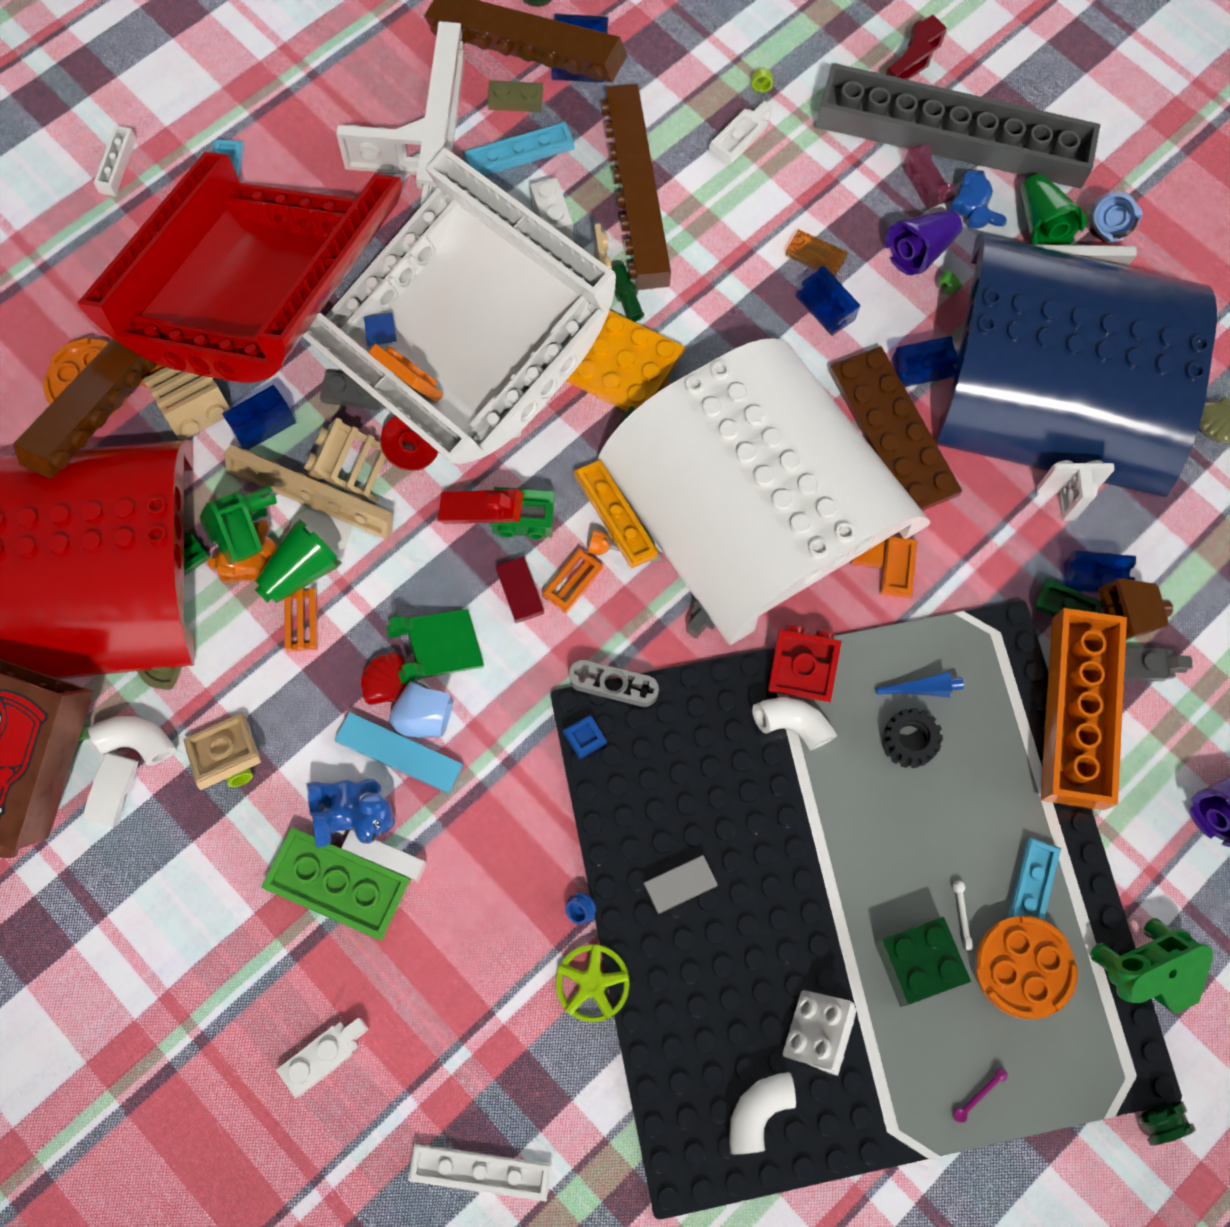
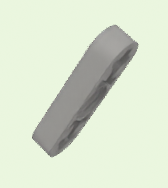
(589, 684)

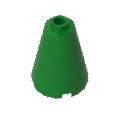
(1050, 212)
(295, 564)

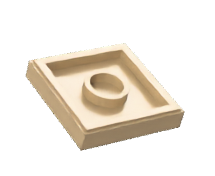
(221, 751)

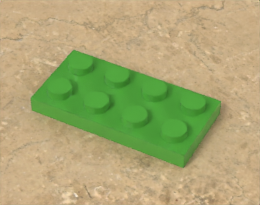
(336, 884)

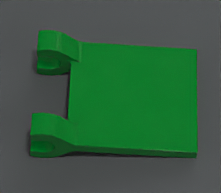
(439, 644)

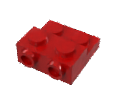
(804, 663)

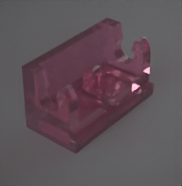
(927, 178)

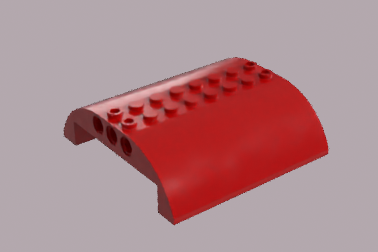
(233, 271)
(95, 562)

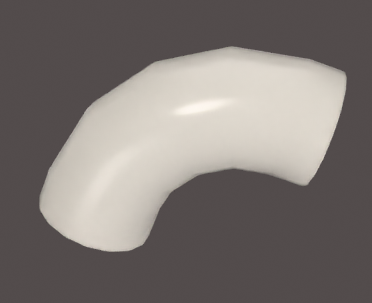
(794, 716)
(135, 733)
(755, 1109)

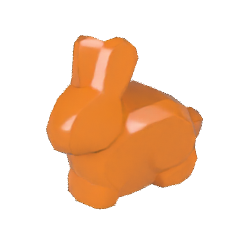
(249, 568)

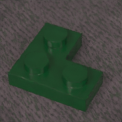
(1055, 597)

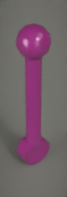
(960, 1115)

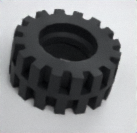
(925, 725)

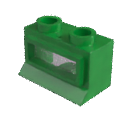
(535, 516)

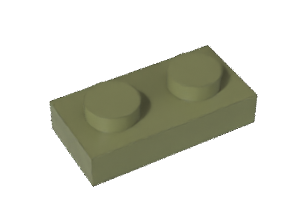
(515, 96)

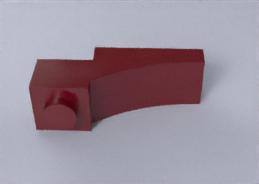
(924, 40)

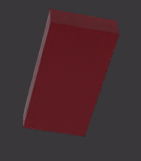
(519, 590)

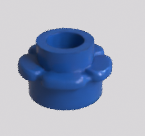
(580, 908)

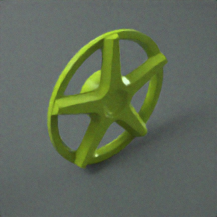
(592, 983)

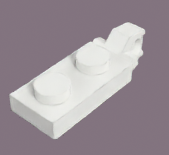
(741, 133)
(321, 1057)

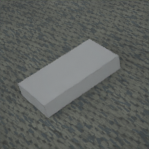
(680, 884)

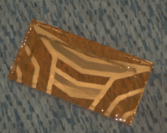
(816, 253)

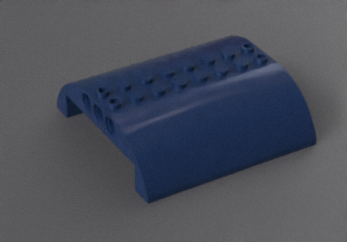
(1080, 364)

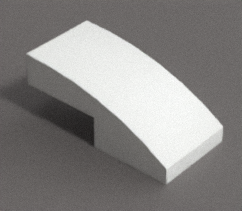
(109, 789)

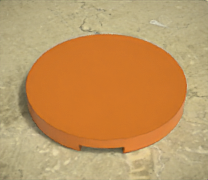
(68, 364)
(1026, 967)

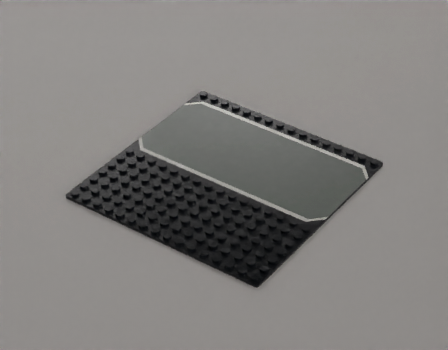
(813, 870)

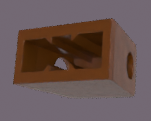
(1139, 603)

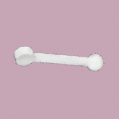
(959, 888)

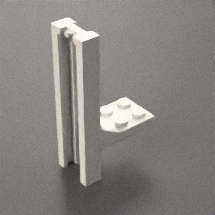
(386, 149)

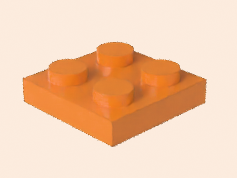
(407, 371)

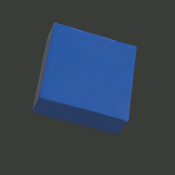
(380, 329)
(584, 737)

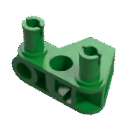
(231, 525)
(1166, 969)

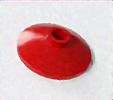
(393, 437)

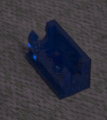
(828, 301)
(925, 361)
(259, 417)
(1091, 570)

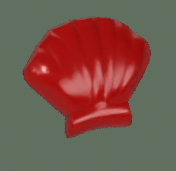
(381, 679)

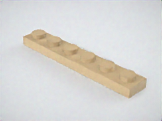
(309, 492)

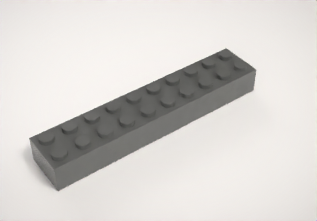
(958, 125)

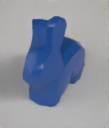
(974, 200)

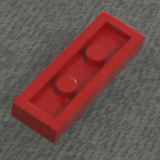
(480, 506)

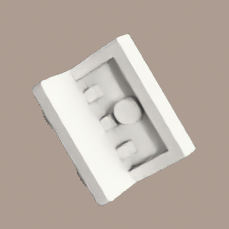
(1075, 483)
(820, 1031)

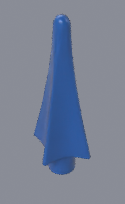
(936, 685)

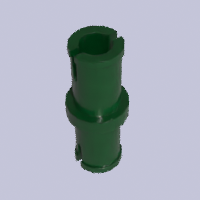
(626, 293)

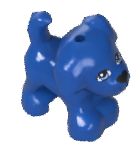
(346, 811)

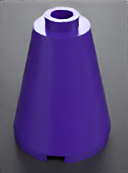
(922, 240)
(1212, 811)

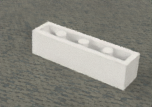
(115, 161)
(386, 857)

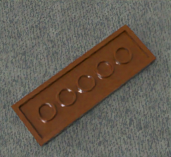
(894, 427)

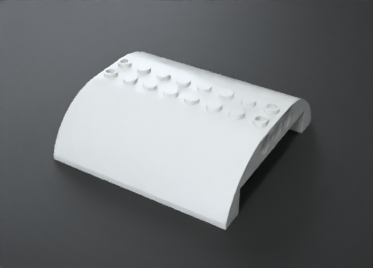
(478, 303)
(754, 482)

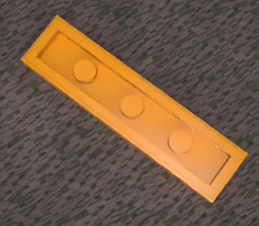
(616, 514)

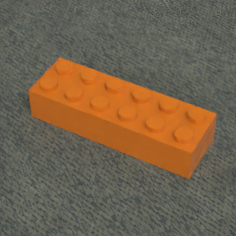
(1084, 709)

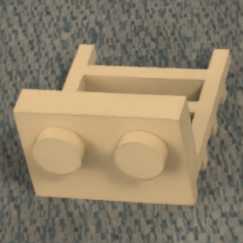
(186, 400)
(331, 453)

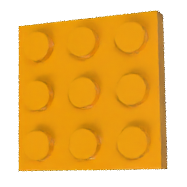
(626, 363)

